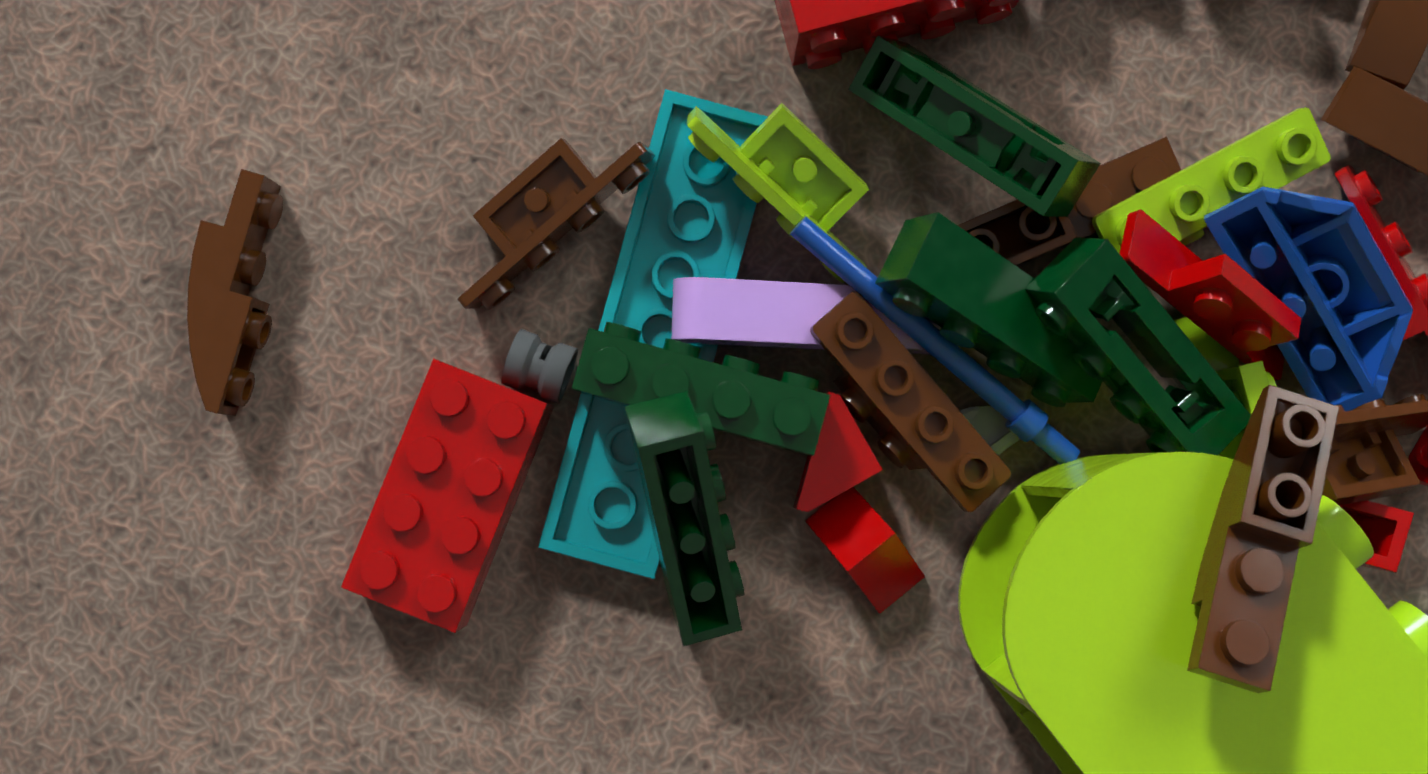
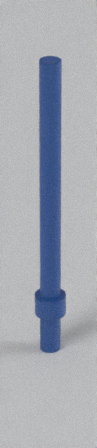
(1022, 417)

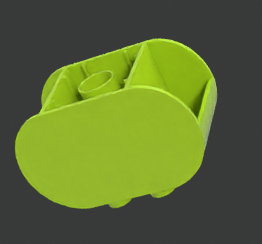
(1090, 629)

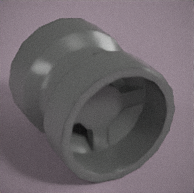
(539, 366)

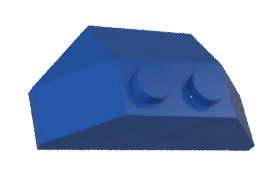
(1332, 276)

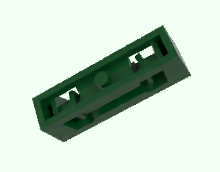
(974, 127)
(1096, 282)

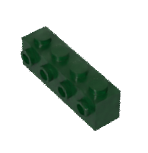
(982, 305)
(733, 394)
(685, 515)

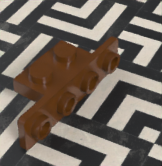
(542, 207)
(906, 405)
(1366, 454)

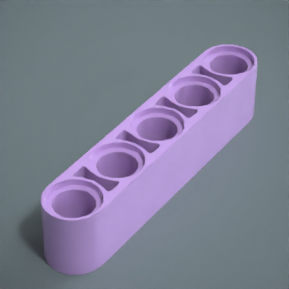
(759, 312)

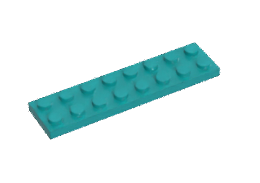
(681, 225)

